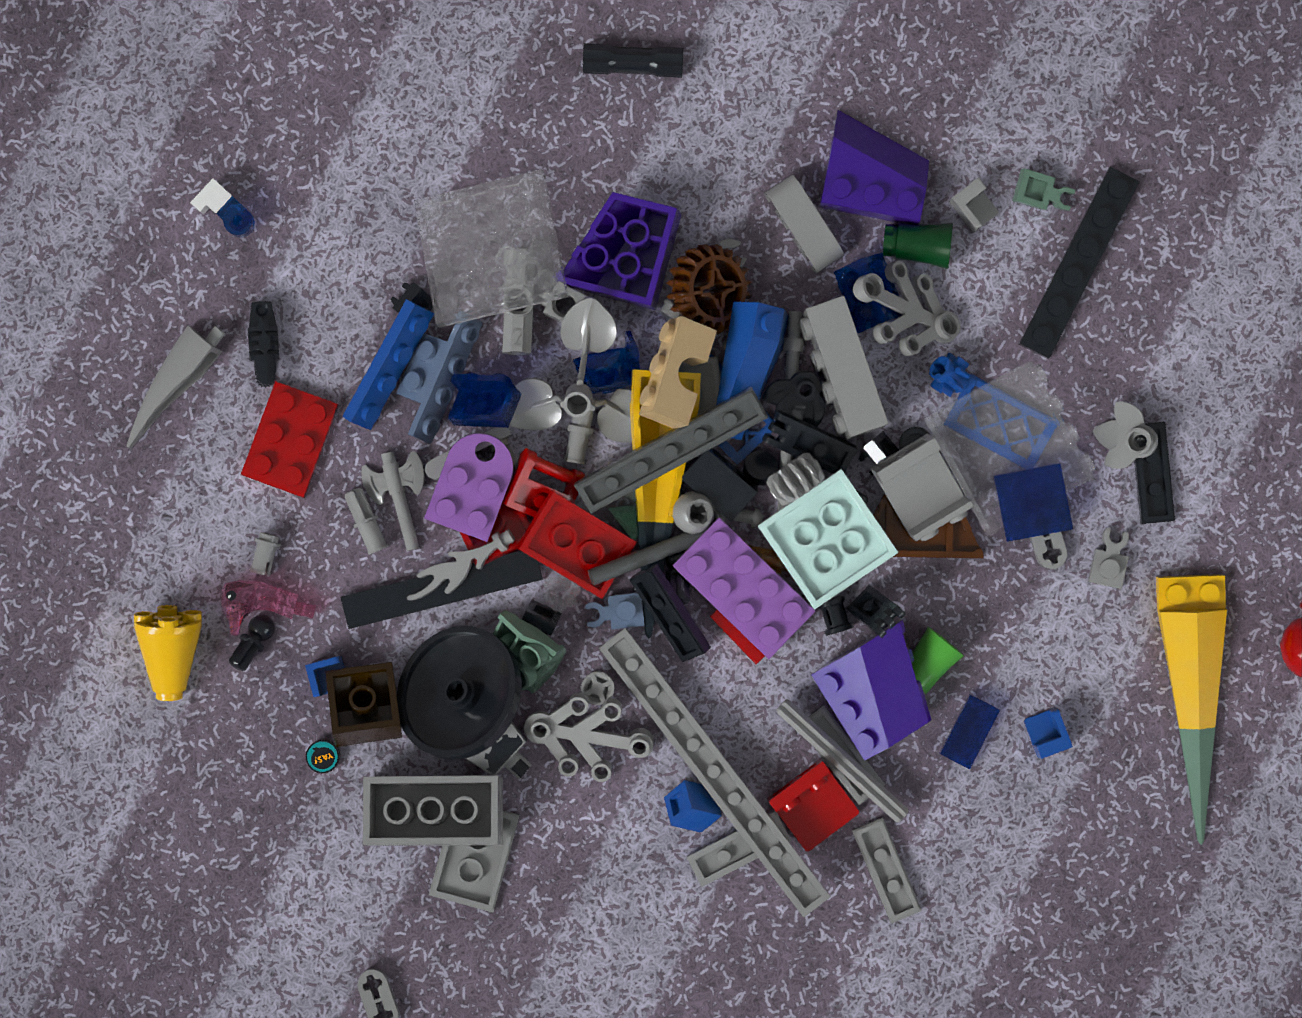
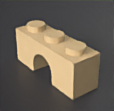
(664, 396)

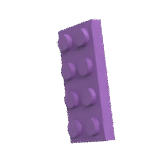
(743, 588)

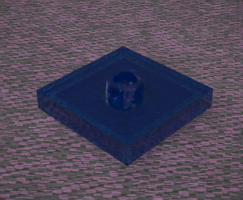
(1033, 502)

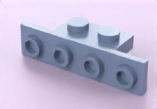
(430, 375)

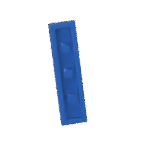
(388, 365)

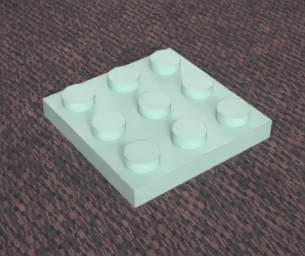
(827, 539)

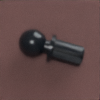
(676, 580)
(260, 629)

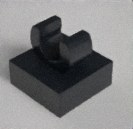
(415, 294)
(878, 449)
(541, 617)

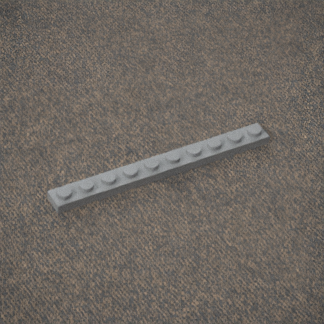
(714, 772)

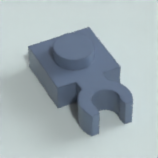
(623, 611)

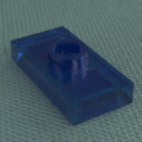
(969, 731)

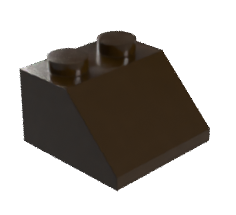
(363, 704)

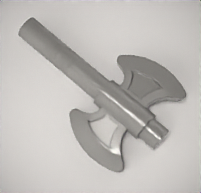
(394, 480)

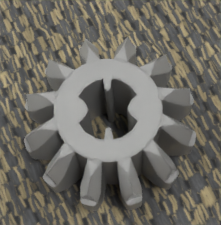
(795, 479)

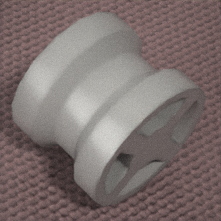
(594, 685)

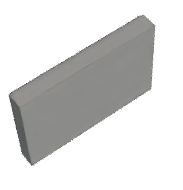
(474, 872)

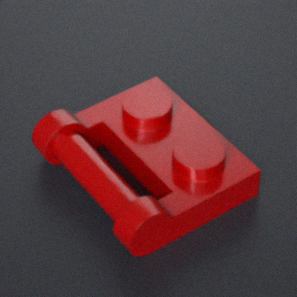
(527, 494)

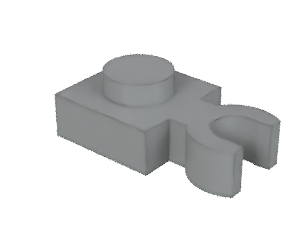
(1109, 566)

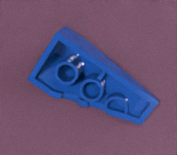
(751, 349)

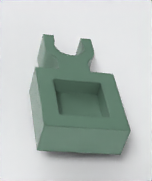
(1037, 191)

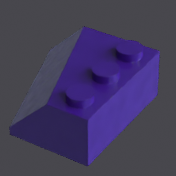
(625, 251)

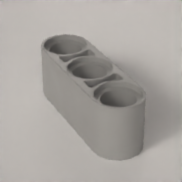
(805, 223)

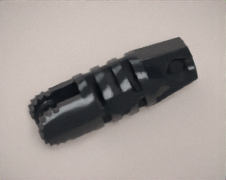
(263, 342)

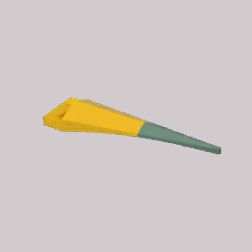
(1193, 635)

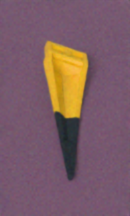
(658, 496)

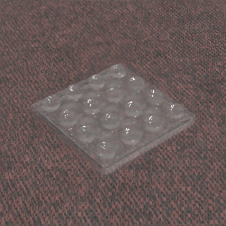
(490, 248)

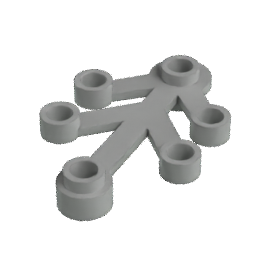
(941, 324)
(583, 735)

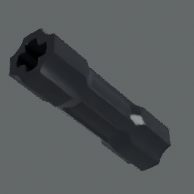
(633, 60)

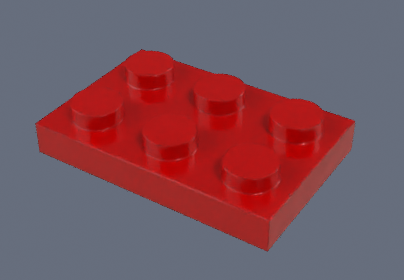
(289, 439)
(573, 542)

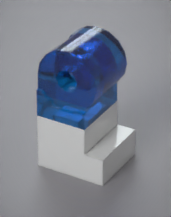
(235, 216)

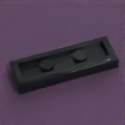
(1154, 480)
(670, 613)

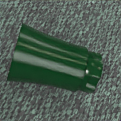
(919, 243)

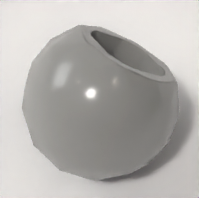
(693, 512)

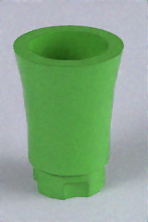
(933, 658)

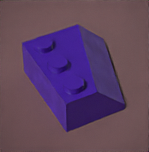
(873, 175)
(875, 692)

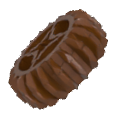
(703, 269)

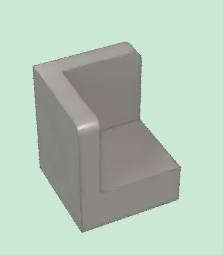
(974, 205)

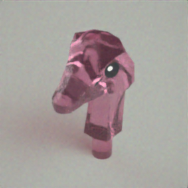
(245, 596)

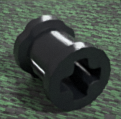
(835, 616)

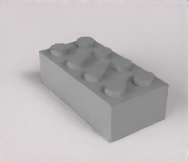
(844, 368)
(432, 810)

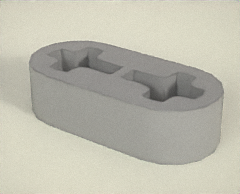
(1039, 547)
(385, 992)

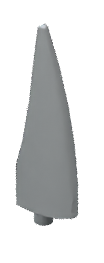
(181, 369)

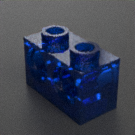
(864, 314)

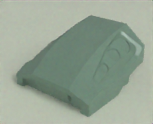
(535, 651)

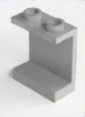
(921, 488)

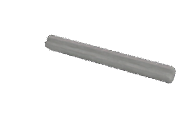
(842, 760)

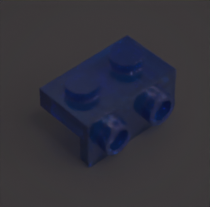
(484, 400)

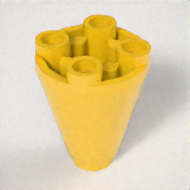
(168, 648)

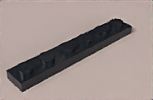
(1079, 263)

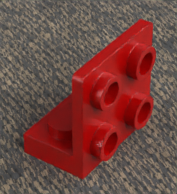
(813, 805)

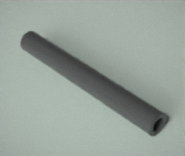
(642, 557)

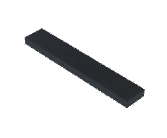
(392, 601)

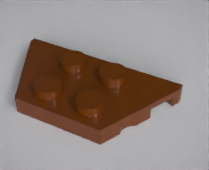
(951, 541)

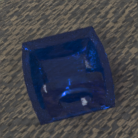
(611, 368)

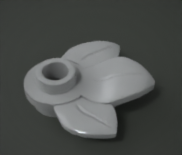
(1122, 434)

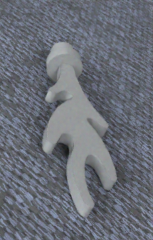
(458, 570)

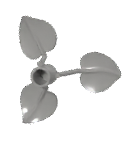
(587, 328)

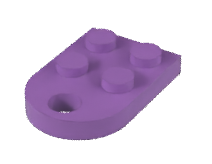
(470, 488)

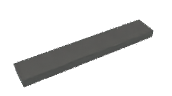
(671, 450)

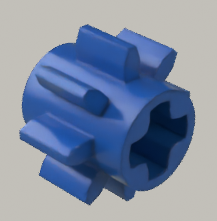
(949, 374)

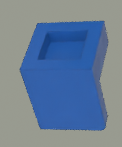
(317, 675)
(1048, 733)
(691, 807)

